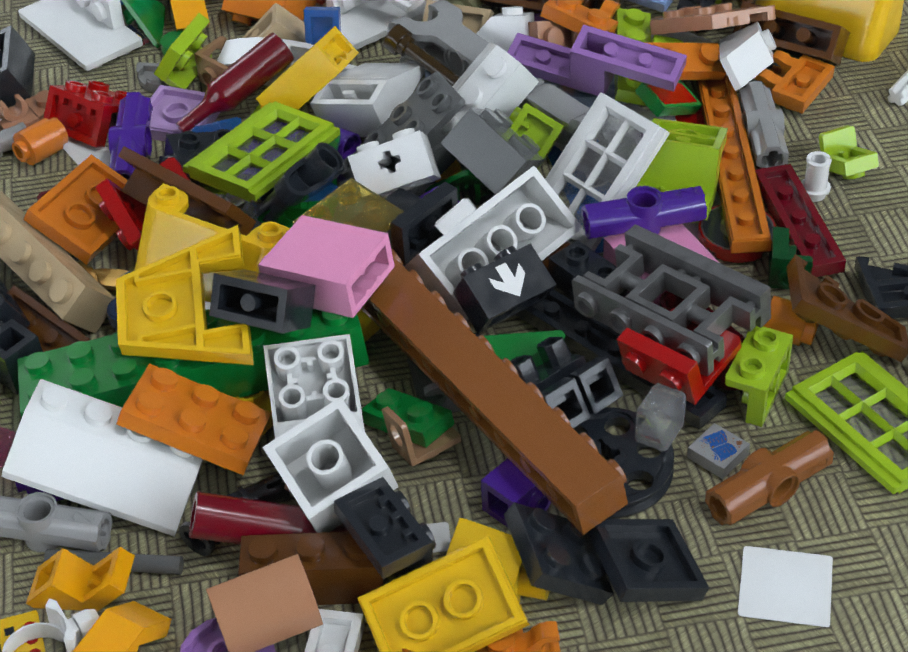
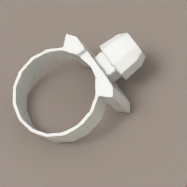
(59, 628)

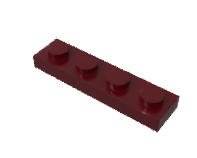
(795, 210)

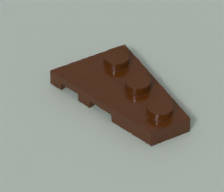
(831, 308)

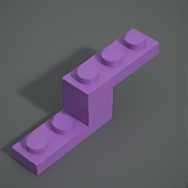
(596, 59)

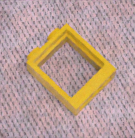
(310, 71)

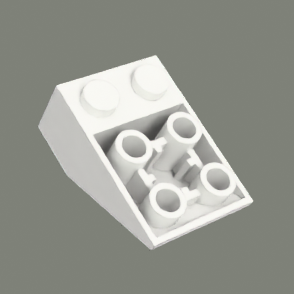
(366, 95)
(309, 377)

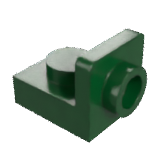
(779, 258)

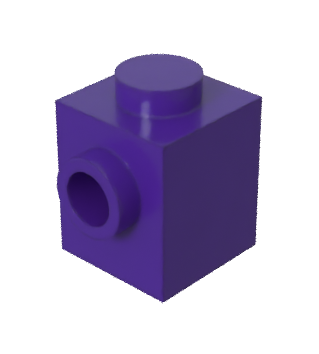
(509, 485)

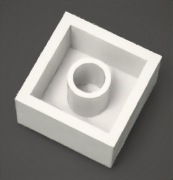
(325, 461)

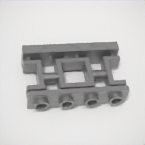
(683, 274)

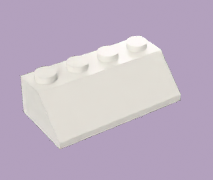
(515, 216)
(80, 454)

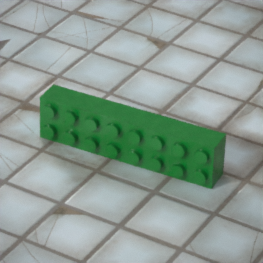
(104, 373)

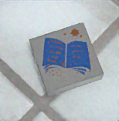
(718, 450)

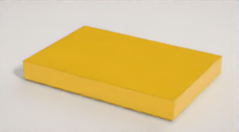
(446, 604)

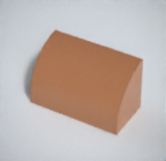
(265, 606)

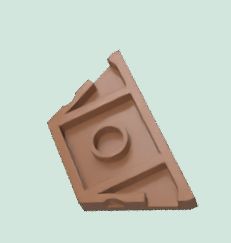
(708, 18)

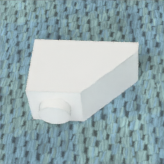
(504, 26)
(746, 54)

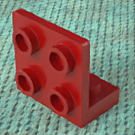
(84, 109)

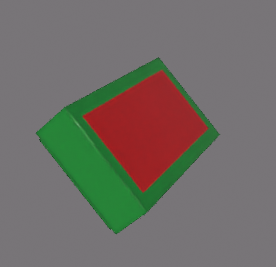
(668, 103)

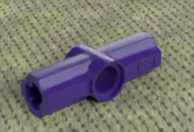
(131, 131)
(645, 208)

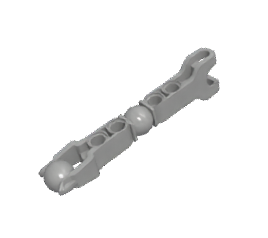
(457, 47)

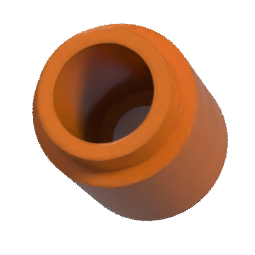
(39, 140)
(787, 321)

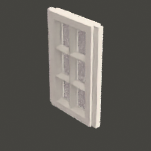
(604, 158)

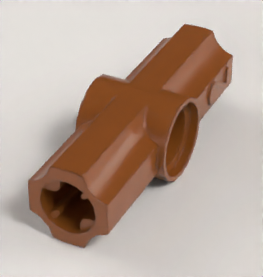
(769, 477)

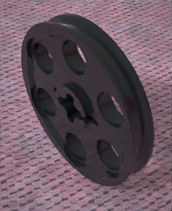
(624, 451)

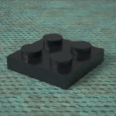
(557, 554)
(648, 560)

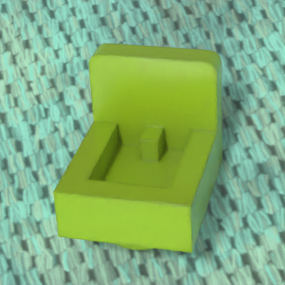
(845, 155)

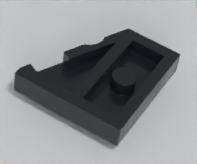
(884, 287)

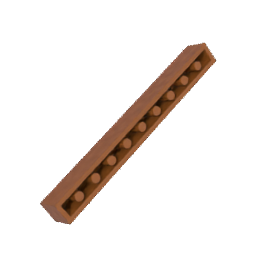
(498, 400)

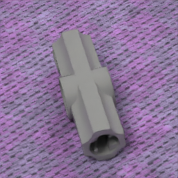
(763, 125)
(51, 525)

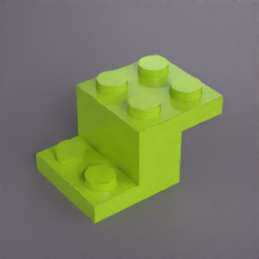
(687, 159)

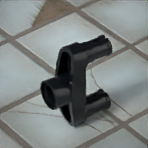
(302, 181)

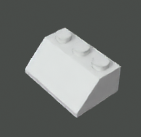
(492, 82)

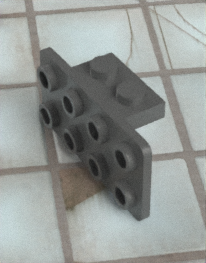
(425, 110)

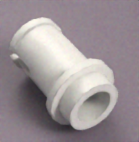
(817, 175)

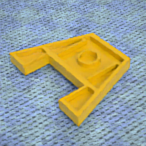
(165, 311)

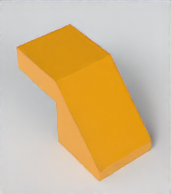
(186, 10)
(78, 583)
(124, 629)

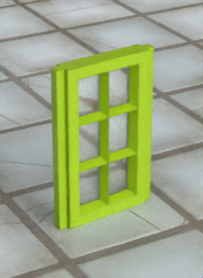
(260, 150)
(862, 414)

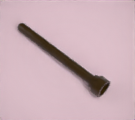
(400, 42)

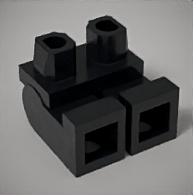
(570, 381)

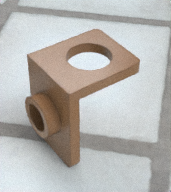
(206, 66)
(410, 451)

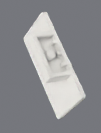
(367, 20)
(83, 29)

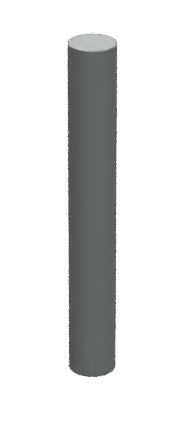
(142, 562)

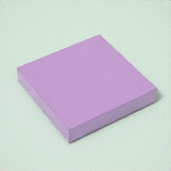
(170, 106)

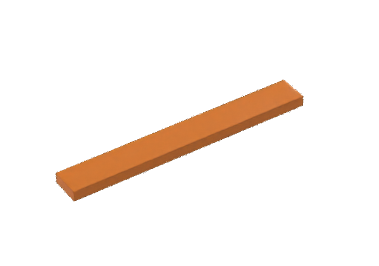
(737, 179)

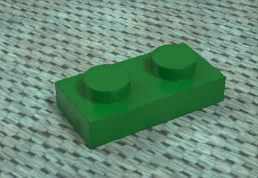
(423, 419)

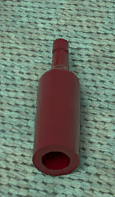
(240, 80)
(229, 517)

